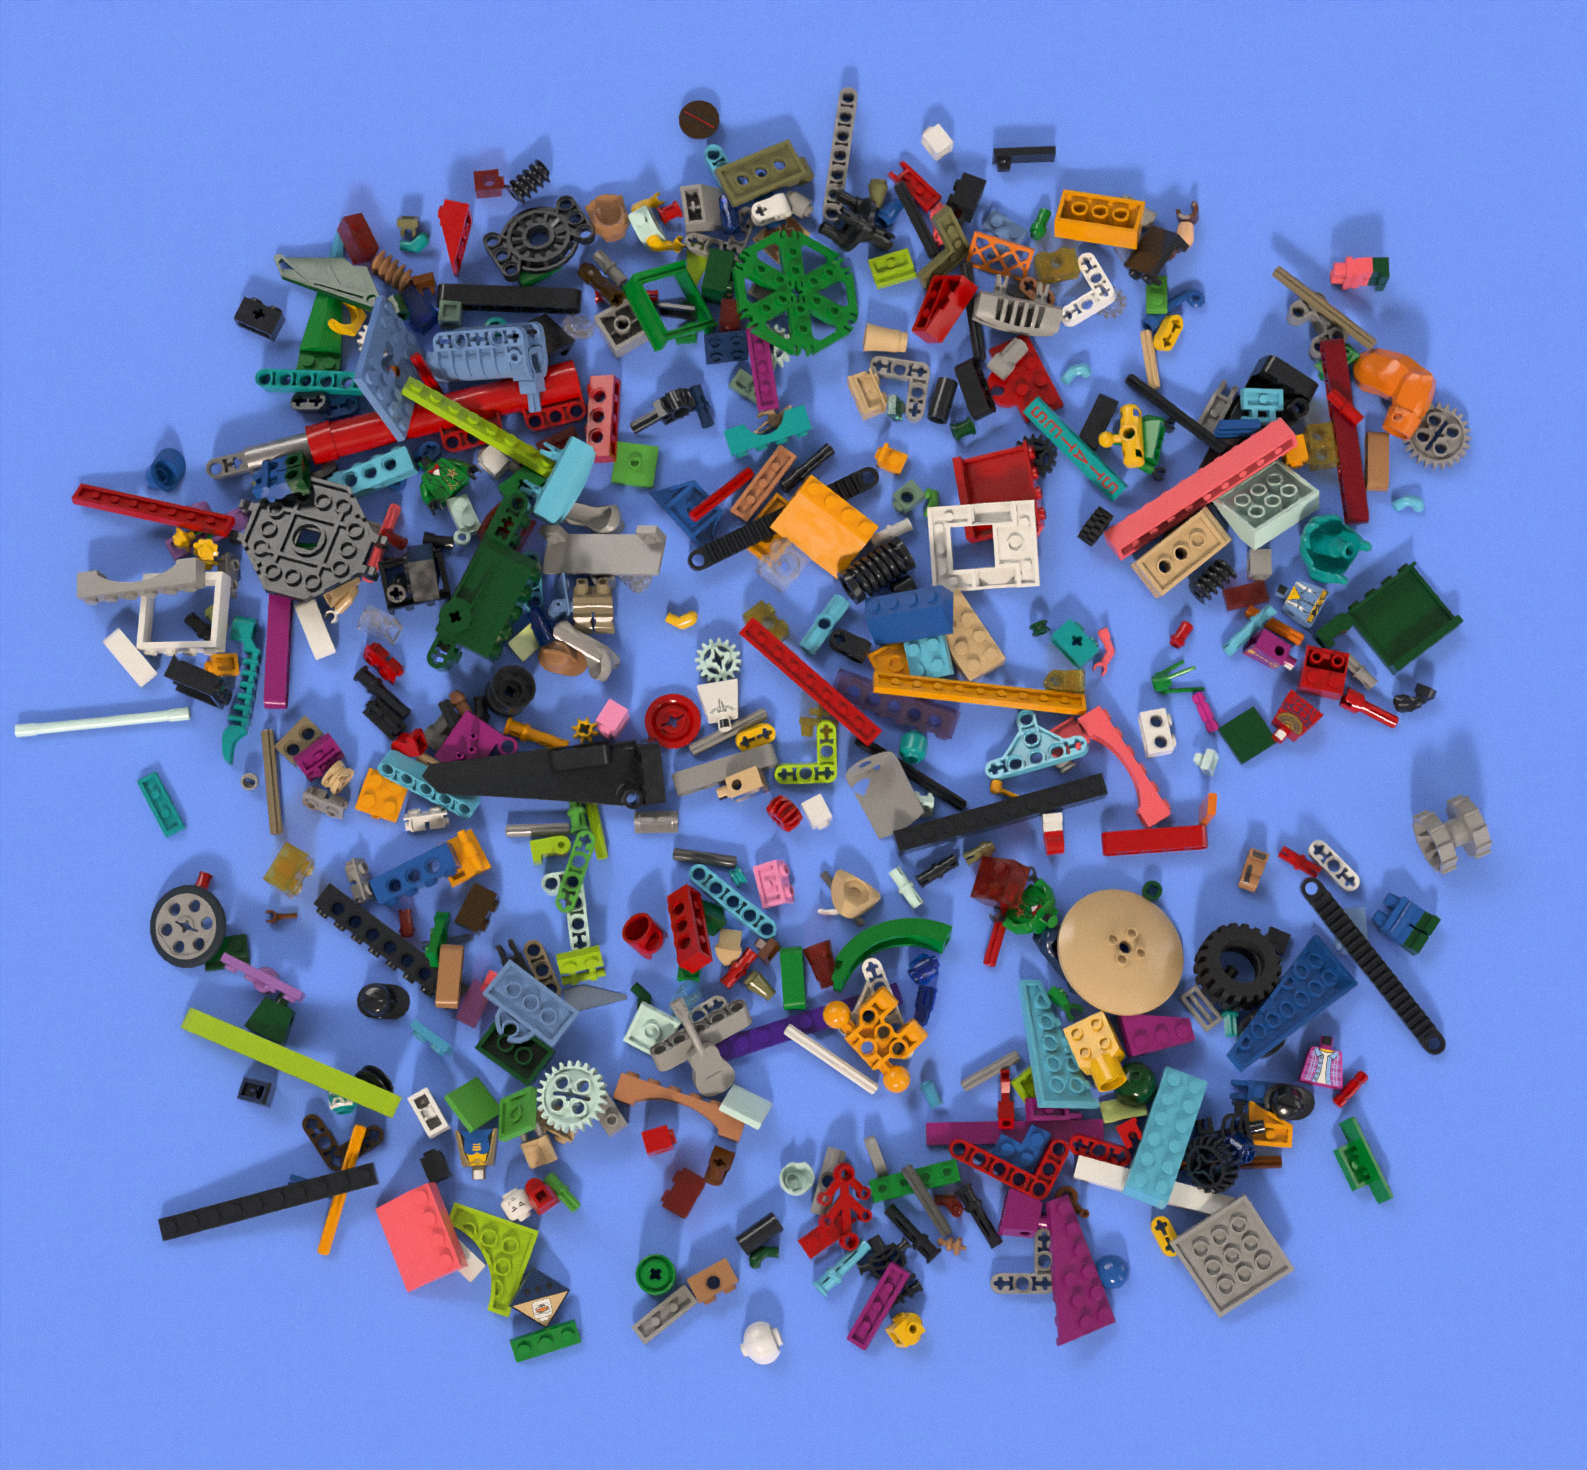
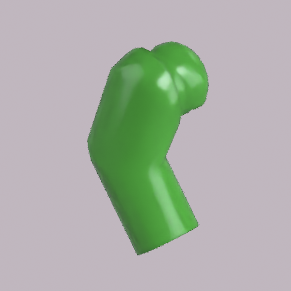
(933, 497)

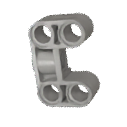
(1322, 325)

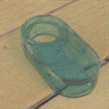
(690, 1000)

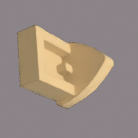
(728, 946)

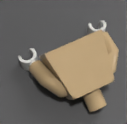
(341, 598)

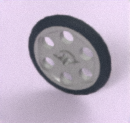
(213, 937)

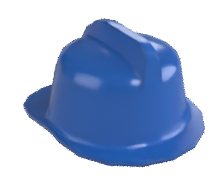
(166, 470)

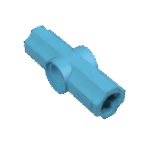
(832, 614)

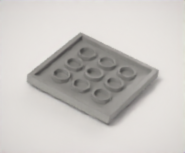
(1231, 1255)

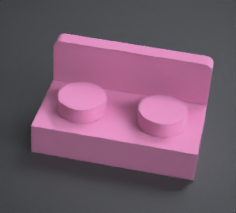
(773, 883)

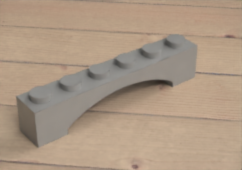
(185, 576)

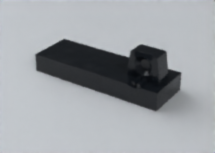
(1006, 156)

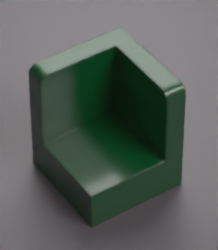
(714, 917)

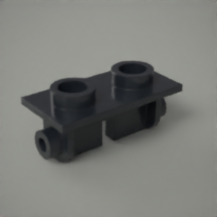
(384, 719)

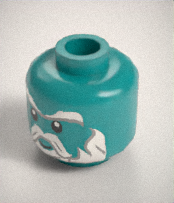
(340, 1105)

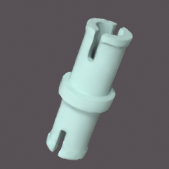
(906, 887)

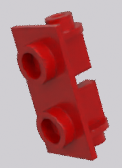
(376, 656)

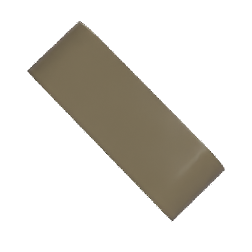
(541, 960)

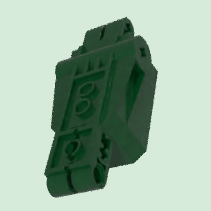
(489, 592)

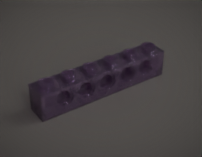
(927, 708)

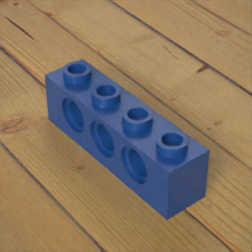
(383, 884)

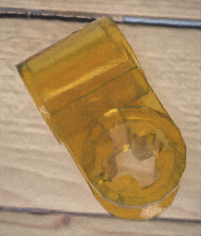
(1068, 681)

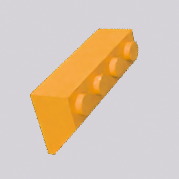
(1099, 219)

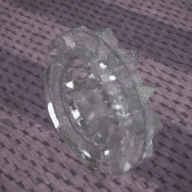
(1117, 308)
(575, 331)

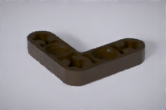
(341, 1150)

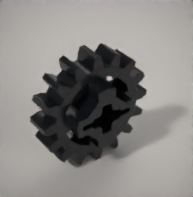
(1042, 452)

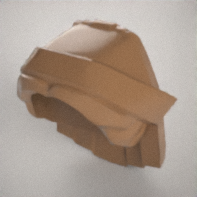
(608, 217)

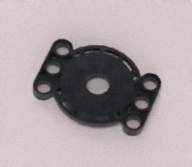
(547, 220)

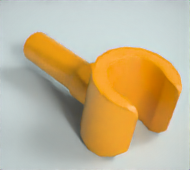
(996, 788)

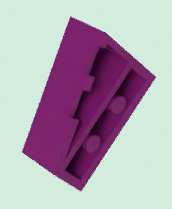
(1153, 1033)

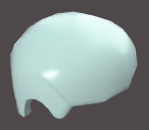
(796, 1178)

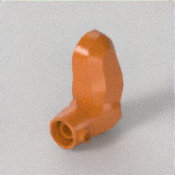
(1397, 381)

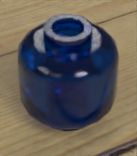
(923, 969)
(1243, 1145)

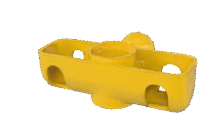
(1128, 424)

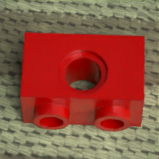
(658, 1140)

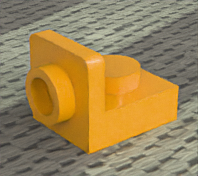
(890, 459)
(223, 664)

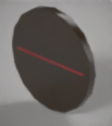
(699, 119)

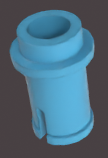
(931, 1094)

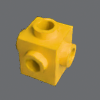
(905, 1329)

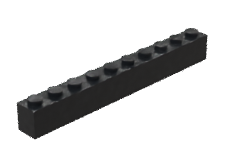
(999, 814)

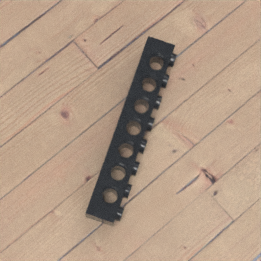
(332, 897)

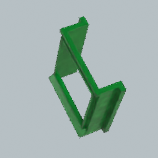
(647, 314)

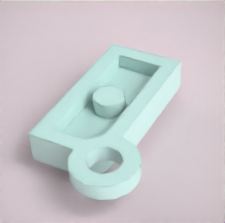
(463, 517)

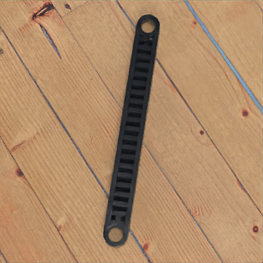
(759, 529)
(1372, 966)

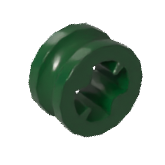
(1039, 628)
(1146, 887)

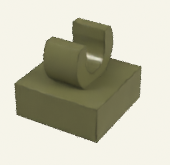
(408, 222)

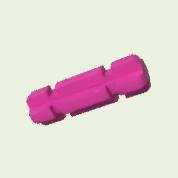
(1205, 712)

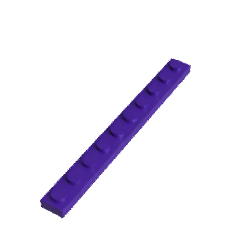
(773, 1033)

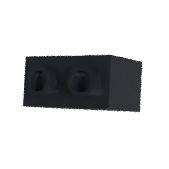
(266, 327)

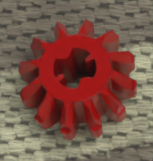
(784, 813)

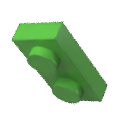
(1157, 297)

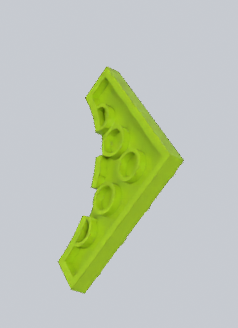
(505, 1249)

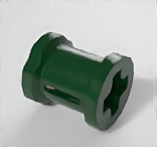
(962, 429)

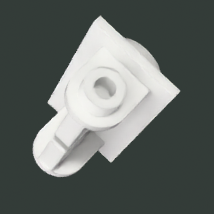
(434, 816)

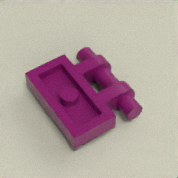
(319, 757)

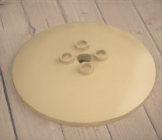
(1098, 968)

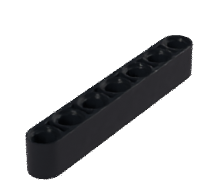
(512, 298)

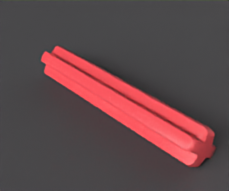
(389, 522)

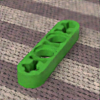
(578, 872)

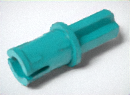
(1230, 1022)

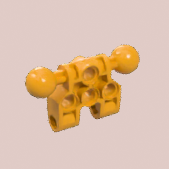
(911, 1035)

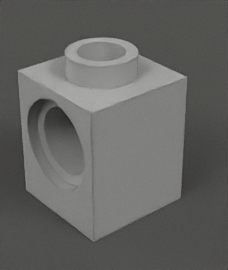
(1259, 564)

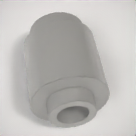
(799, 204)

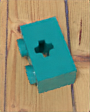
(1079, 654)

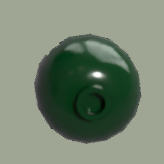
(1139, 1086)

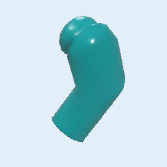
(416, 244)

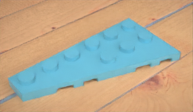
(1053, 1064)

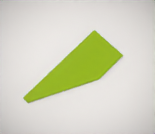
(696, 264)

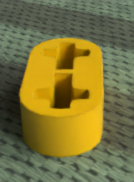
(1168, 332)
(753, 732)
(1160, 1238)

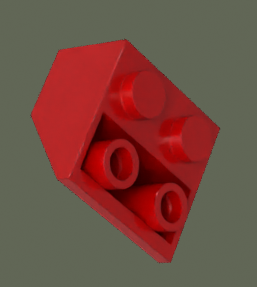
(1323, 672)

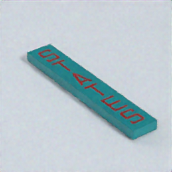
(1075, 448)

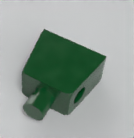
(272, 1019)

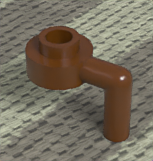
(1082, 1213)

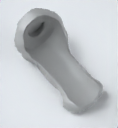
(598, 519)
(599, 657)

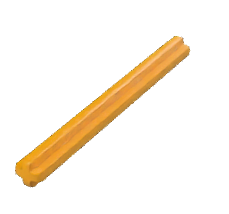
(338, 1200)

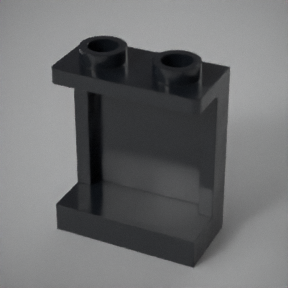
(1153, 254)
(556, 339)

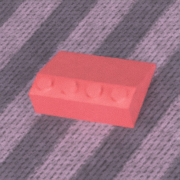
(421, 1236)

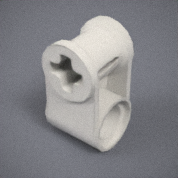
(773, 208)

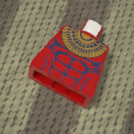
(1294, 718)

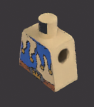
(752, 783)

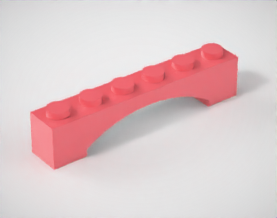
(1098, 727)

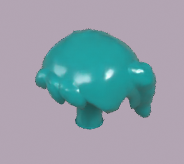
(1330, 548)

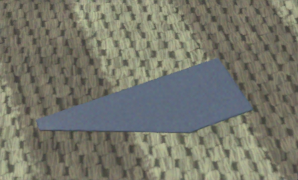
(587, 997)

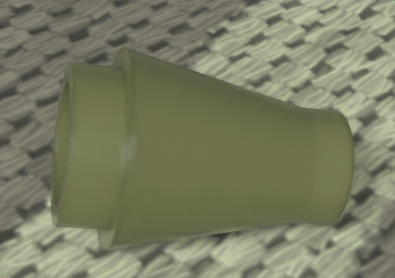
(877, 191)
(759, 985)

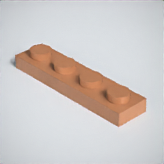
(763, 484)

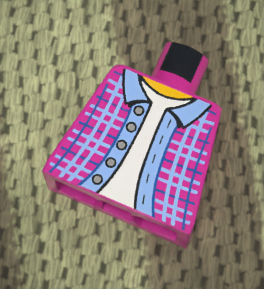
(1322, 1066)

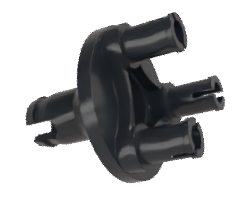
(858, 224)

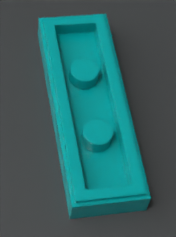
(161, 804)

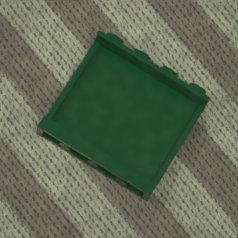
(1402, 618)

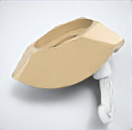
(850, 896)

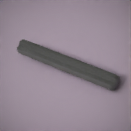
(926, 1200)

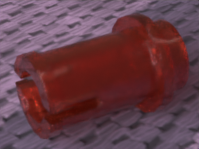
(395, 539)
(406, 923)

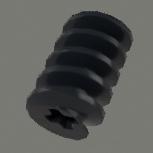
(528, 181)
(1211, 579)

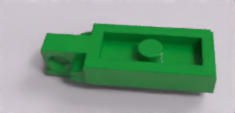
(438, 936)

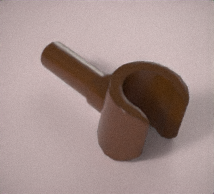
(280, 916)

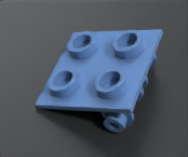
(560, 607)

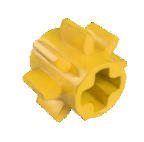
(586, 725)

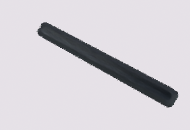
(1175, 413)
(920, 778)

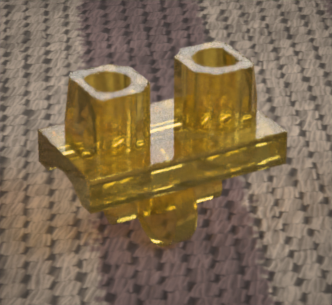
(808, 723)

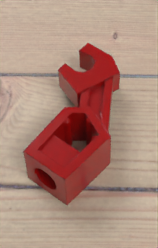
(1005, 1108)

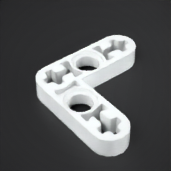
(1095, 295)

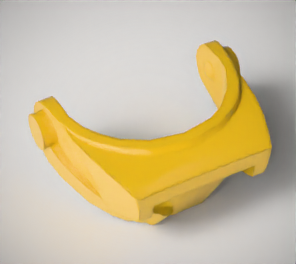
(357, 318)

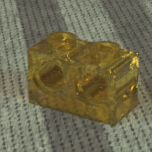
(1325, 446)

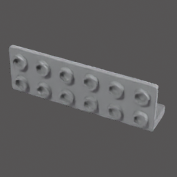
(603, 553)

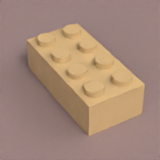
(971, 645)

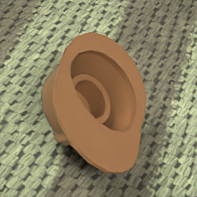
(562, 659)

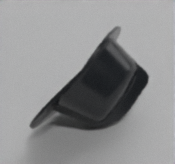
(383, 1001)
(1289, 1101)

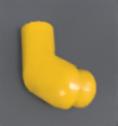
(683, 621)

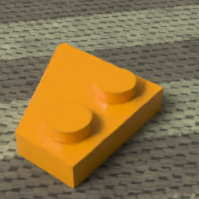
(1277, 1131)

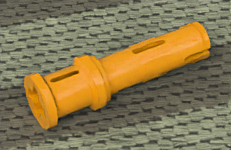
(526, 733)

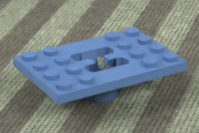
(371, 375)

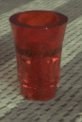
(822, 962)

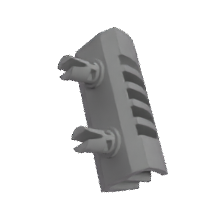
(1017, 314)

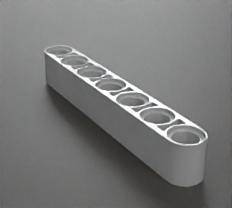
(843, 148)

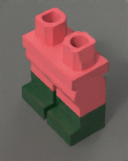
(1361, 272)

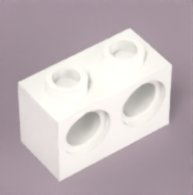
(1150, 732)

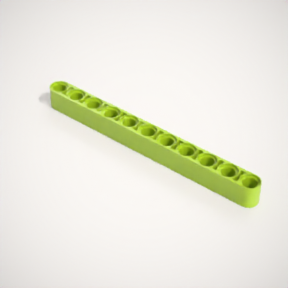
(291, 1062)

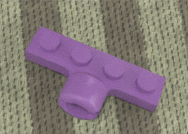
(240, 525)
(265, 979)

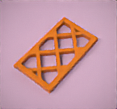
(992, 242)

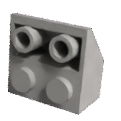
(701, 208)

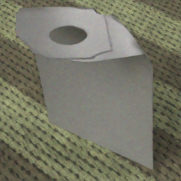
(889, 796)

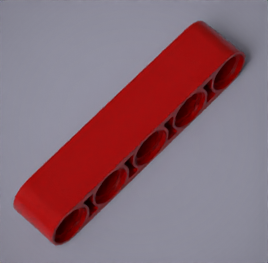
(1154, 840)

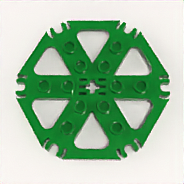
(783, 300)

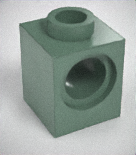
(450, 314)
(913, 491)

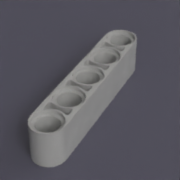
(715, 772)
(712, 1028)

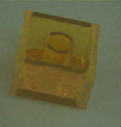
(289, 870)

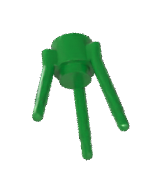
(1162, 680)

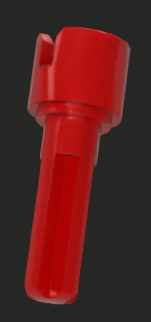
(1355, 702)

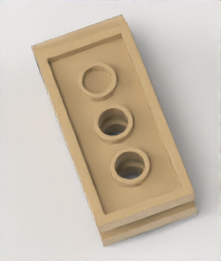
(1196, 541)

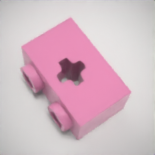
(612, 720)

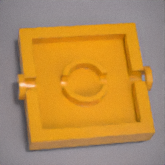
(381, 797)

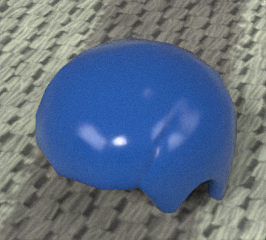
(1112, 1271)

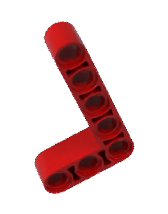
(1010, 1169)

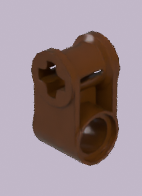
(719, 1165)

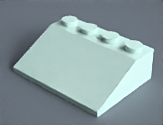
(1267, 503)

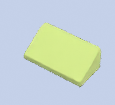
(524, 644)
(1115, 1111)

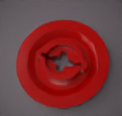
(673, 706)

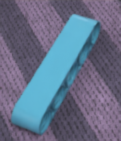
(409, 774)
(728, 892)

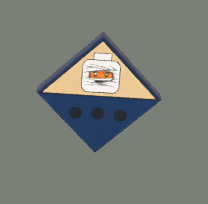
(539, 1297)

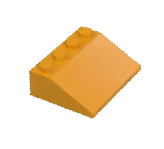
(824, 526)

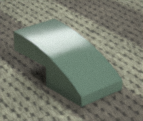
(743, 385)

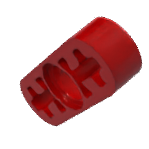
(1116, 1148)

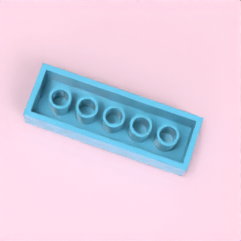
(1164, 1138)

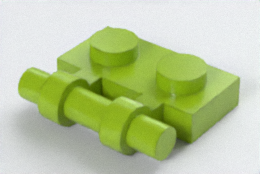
(580, 960)

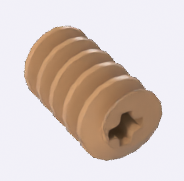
(391, 272)

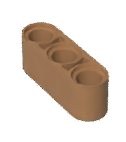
(1376, 461)
(449, 976)

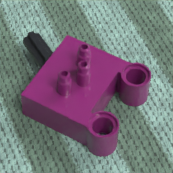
(469, 736)

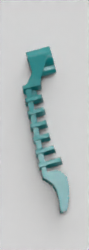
(243, 630)

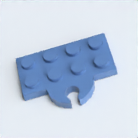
(528, 1006)

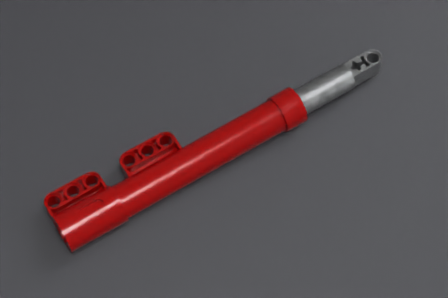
(367, 431)

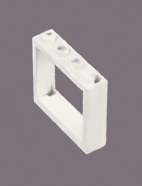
(190, 648)

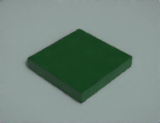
(1247, 735)

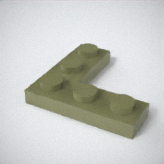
(955, 247)

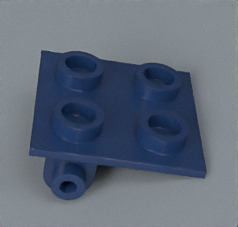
(725, 347)

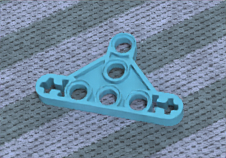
(1045, 744)

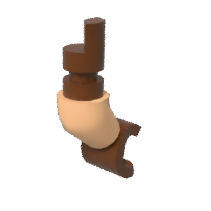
(1186, 226)

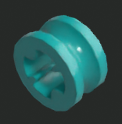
(737, 876)

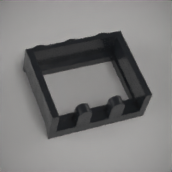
(408, 603)
(198, 683)

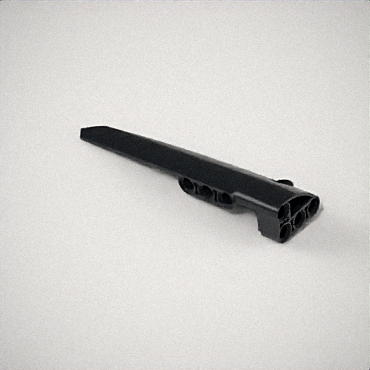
(1268, 374)
(572, 773)

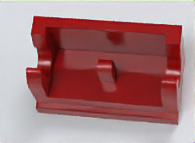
(1128, 1128)

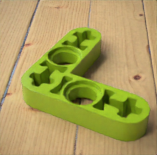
(822, 761)

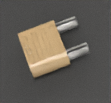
(539, 1149)

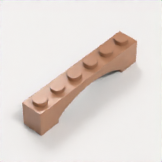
(633, 1090)

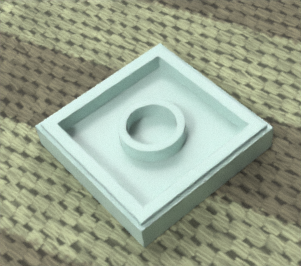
(650, 1027)
(745, 1106)

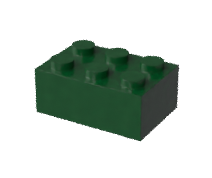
(522, 1060)

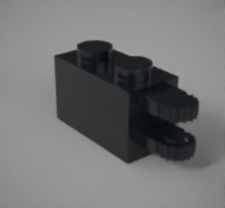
(966, 197)

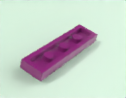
(762, 372)
(878, 1305)

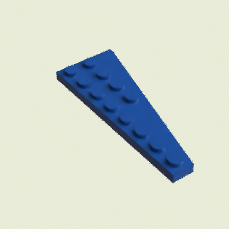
(1304, 991)

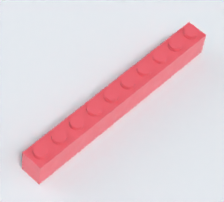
(1200, 488)

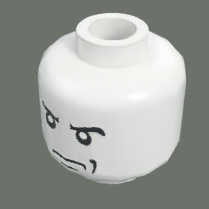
(516, 1204)

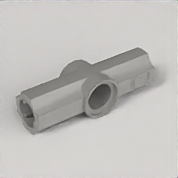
(832, 1158)

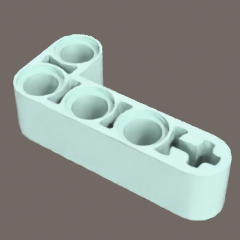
(577, 914)

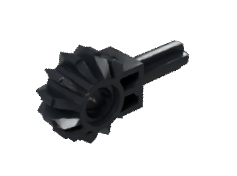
(668, 408)

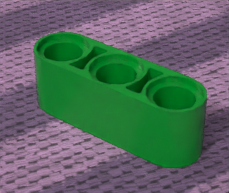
(792, 978)

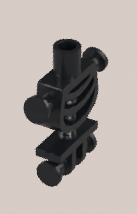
(1250, 1128)
(880, 1250)

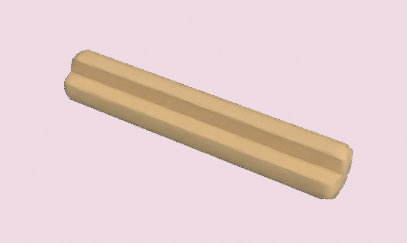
(1150, 359)

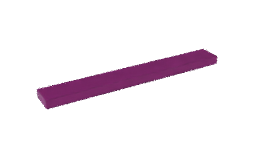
(988, 1133)

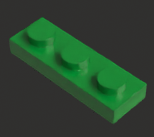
(545, 1340)

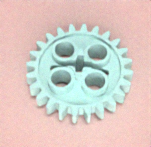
(567, 1115)

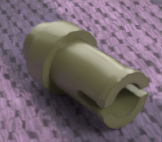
(984, 849)

